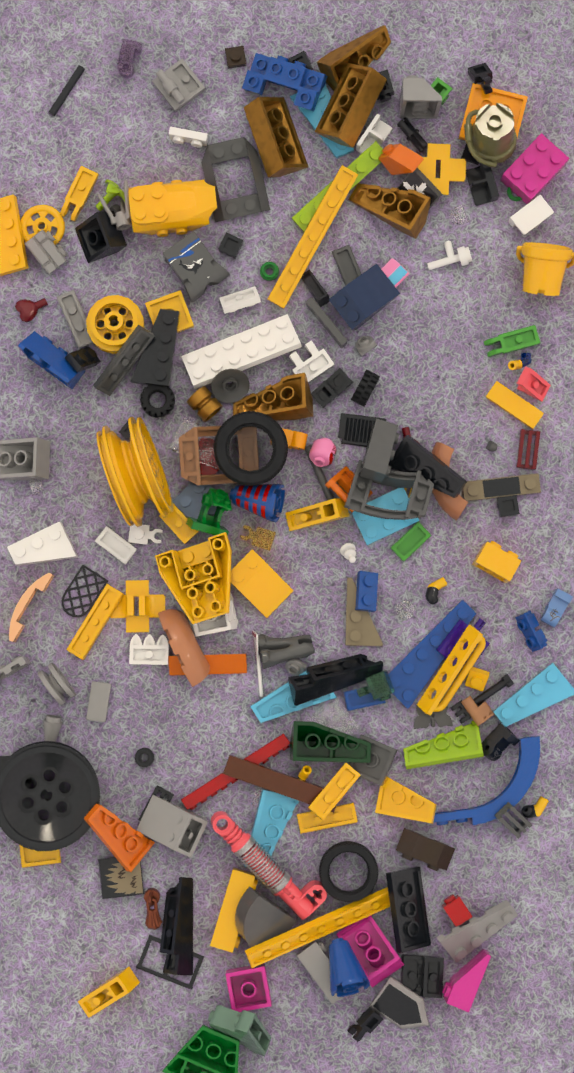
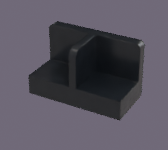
(482, 184)

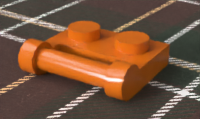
(344, 480)

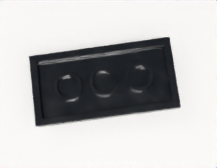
(408, 909)

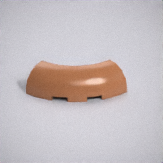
(452, 506)
(185, 644)

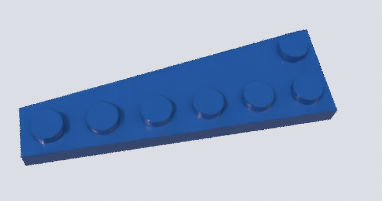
(420, 664)

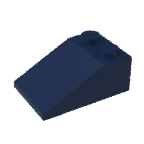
(364, 297)

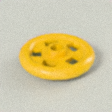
(42, 210)

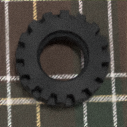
(365, 388)
(157, 412)

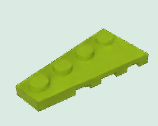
(446, 748)

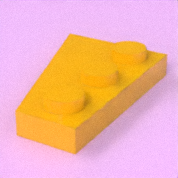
(404, 803)

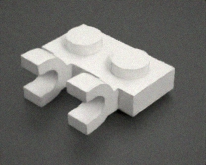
(314, 365)

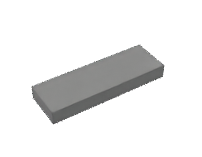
(75, 318)

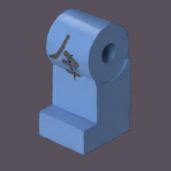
(556, 607)

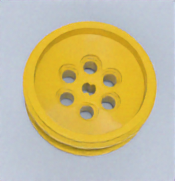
(134, 471)

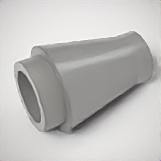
(52, 726)

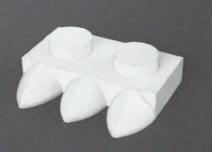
(149, 652)

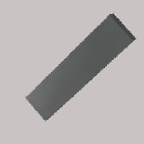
(124, 360)

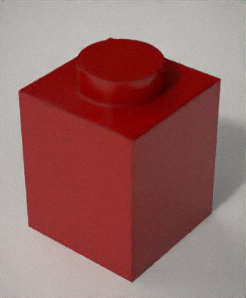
(456, 910)

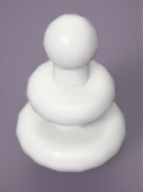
(349, 552)

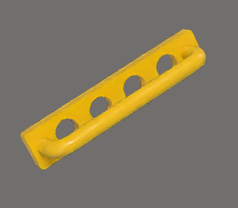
(473, 637)

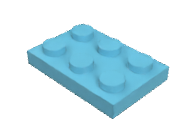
(378, 528)

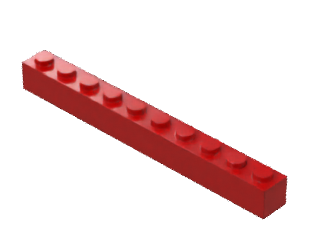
(222, 780)

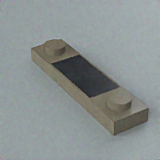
(501, 487)

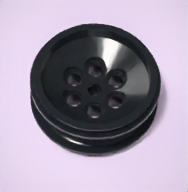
(60, 828)

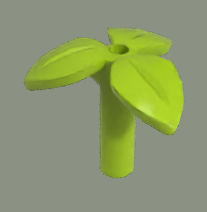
(112, 190)

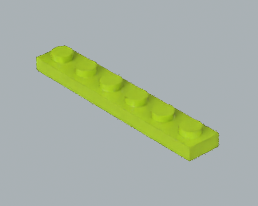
(362, 166)

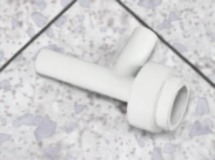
(463, 256)

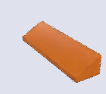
(218, 664)

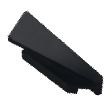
(331, 677)
(178, 929)

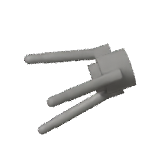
(123, 217)

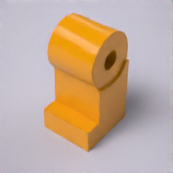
(295, 439)

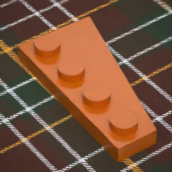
(121, 839)

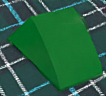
(206, 1053)

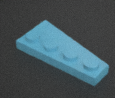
(539, 693)

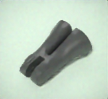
(278, 650)

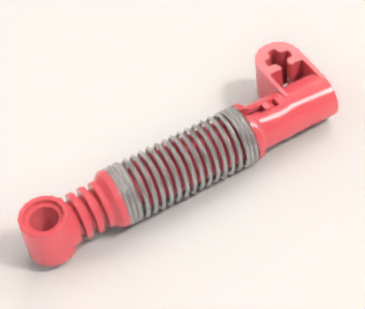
(279, 881)

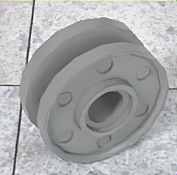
(56, 684)

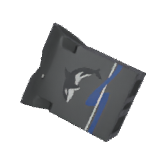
(194, 265)

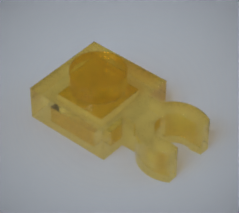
(261, 538)

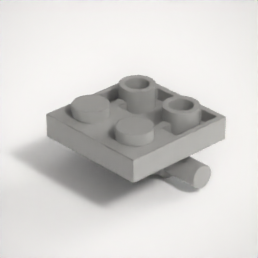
(178, 85)

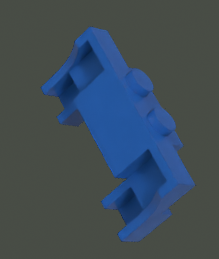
(285, 74)

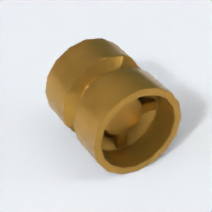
(206, 406)

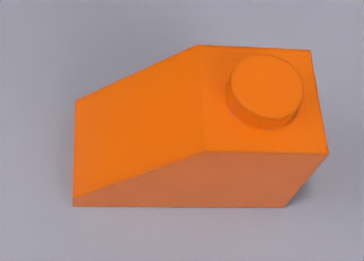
(400, 159)

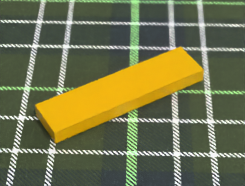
(95, 622)

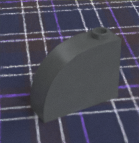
(260, 918)

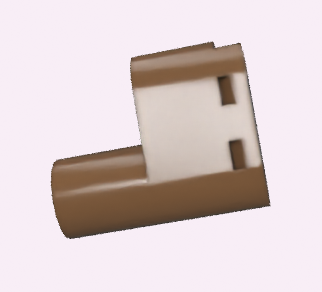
(478, 713)

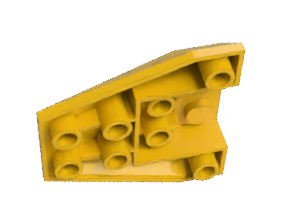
(199, 577)

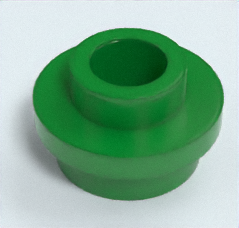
(269, 265)

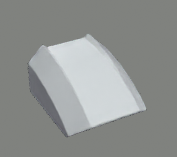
(217, 624)

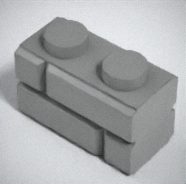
(46, 251)

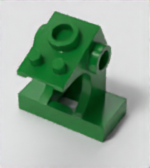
(210, 523)

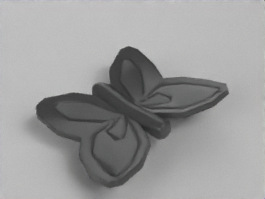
(424, 720)

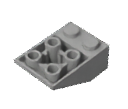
(172, 825)

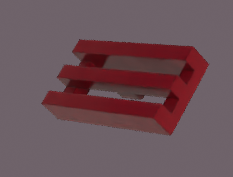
(535, 452)

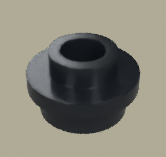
(140, 762)

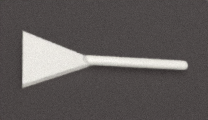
(255, 640)

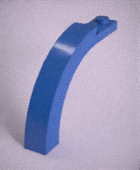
(521, 782)

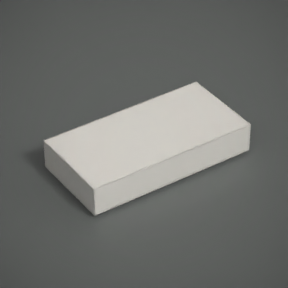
(116, 545)

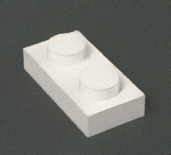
(180, 136)
(239, 300)

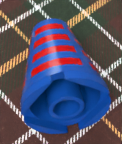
(261, 499)

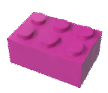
(534, 169)

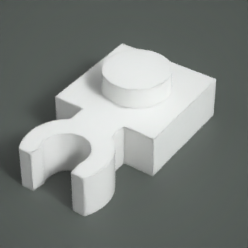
(141, 534)

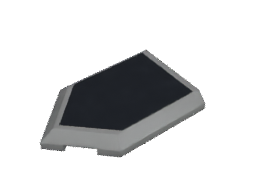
(400, 1005)

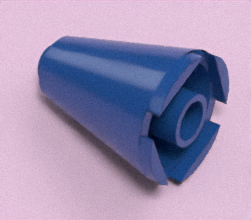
(345, 969)

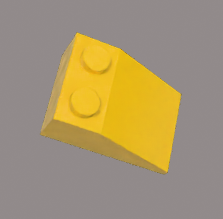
(259, 583)

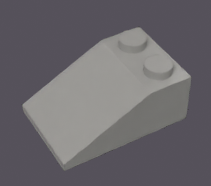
(24, 459)

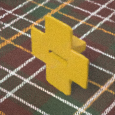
(449, 170)
(149, 606)

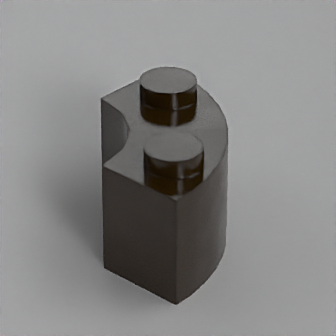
(430, 851)

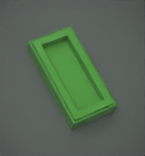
(410, 541)

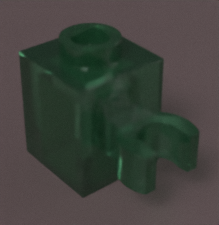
(379, 686)

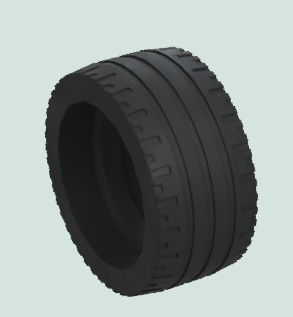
(354, 895)

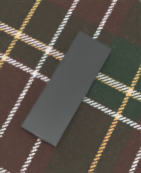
(326, 322)

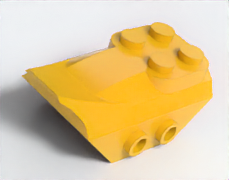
(171, 207)

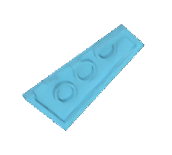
(314, 118)
(281, 703)
(271, 818)

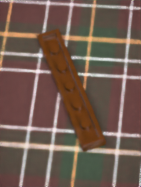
(272, 780)

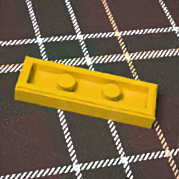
(514, 405)
(334, 791)
(342, 815)

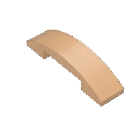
(15, 626)

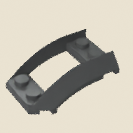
(242, 205)
(417, 502)

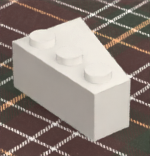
(43, 546)

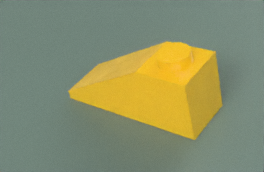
(317, 514)
(109, 992)

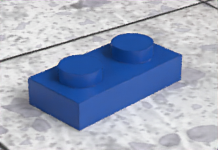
(366, 591)

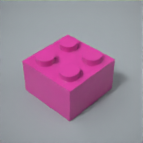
(248, 988)

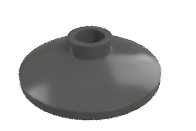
(230, 392)

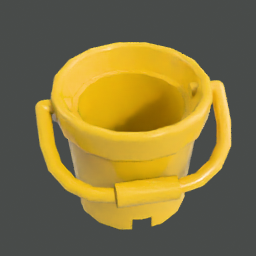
(544, 267)

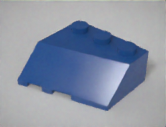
(50, 358)

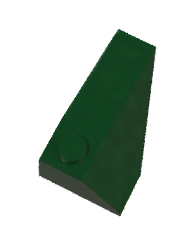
(323, 744)

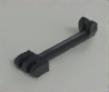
(505, 681)

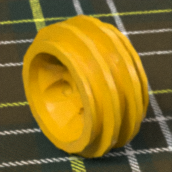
(97, 314)

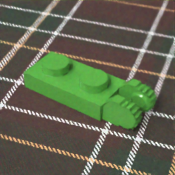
(514, 340)

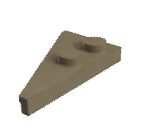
(359, 625)

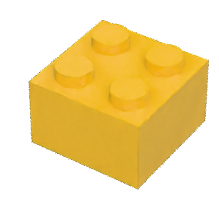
(496, 561)

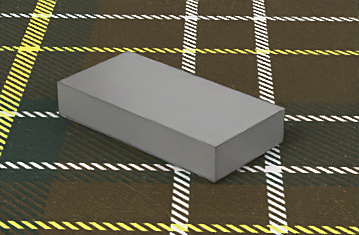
(98, 701)

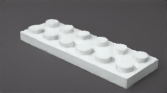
(242, 350)

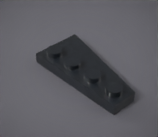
(157, 359)
(413, 457)

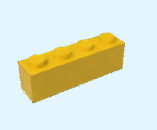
(225, 932)

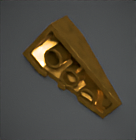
(358, 52)
(399, 208)
(282, 401)

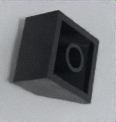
(99, 237)

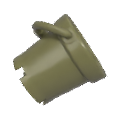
(492, 135)

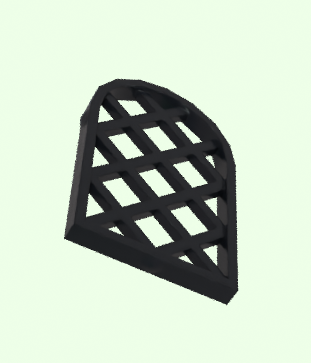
(78, 589)

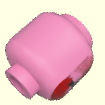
(322, 452)

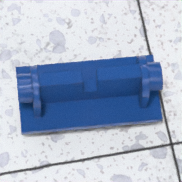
(534, 639)

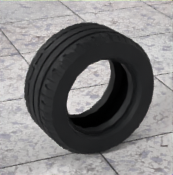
(260, 421)

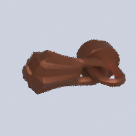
(153, 918)

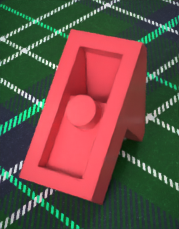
(533, 384)

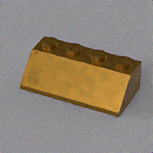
(351, 104)
(275, 136)

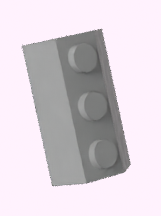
(418, 99)

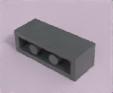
(379, 451)

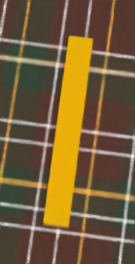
(312, 236)
(318, 928)

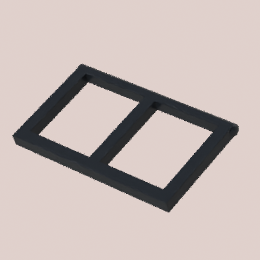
(164, 976)

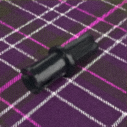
(412, 134)

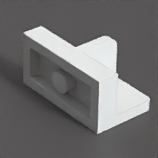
(376, 131)
(531, 215)

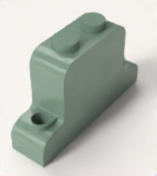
(242, 1026)

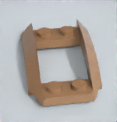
(191, 458)

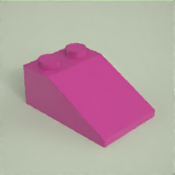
(371, 949)
(465, 983)

